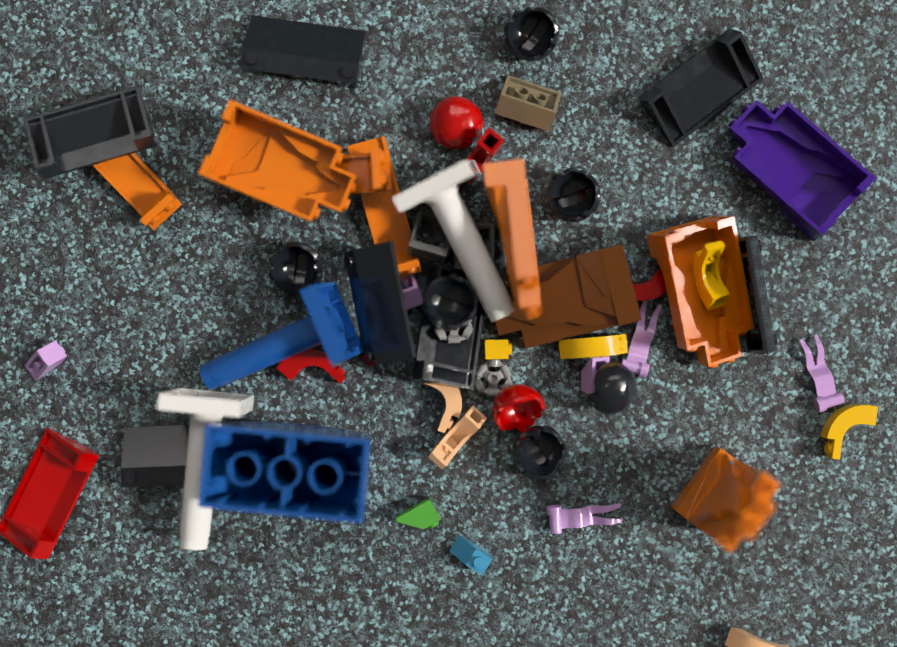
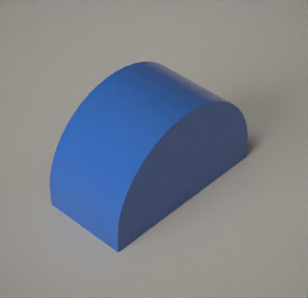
(285, 469)

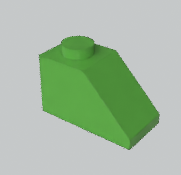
(420, 515)

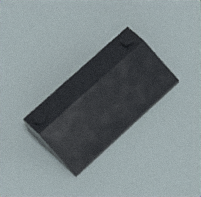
(303, 50)
(702, 86)
(89, 132)
(379, 304)
(763, 341)
(446, 362)
(154, 455)

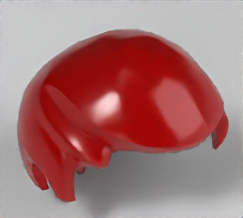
(456, 122)
(517, 407)

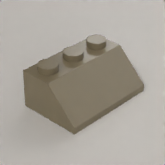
(528, 103)

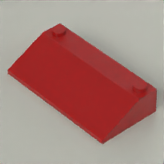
(47, 494)

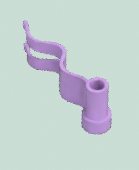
(641, 343)
(822, 378)
(579, 517)

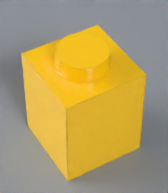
(497, 349)

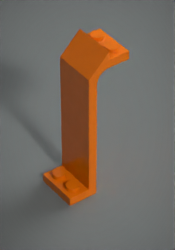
(371, 171)
(140, 188)
(383, 216)

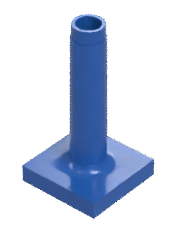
(326, 325)

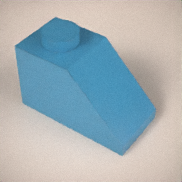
(471, 554)

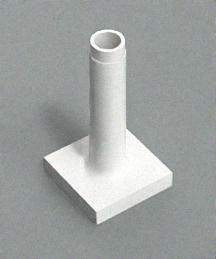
(444, 198)
(203, 408)

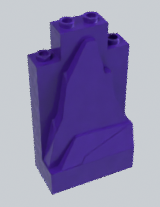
(797, 166)

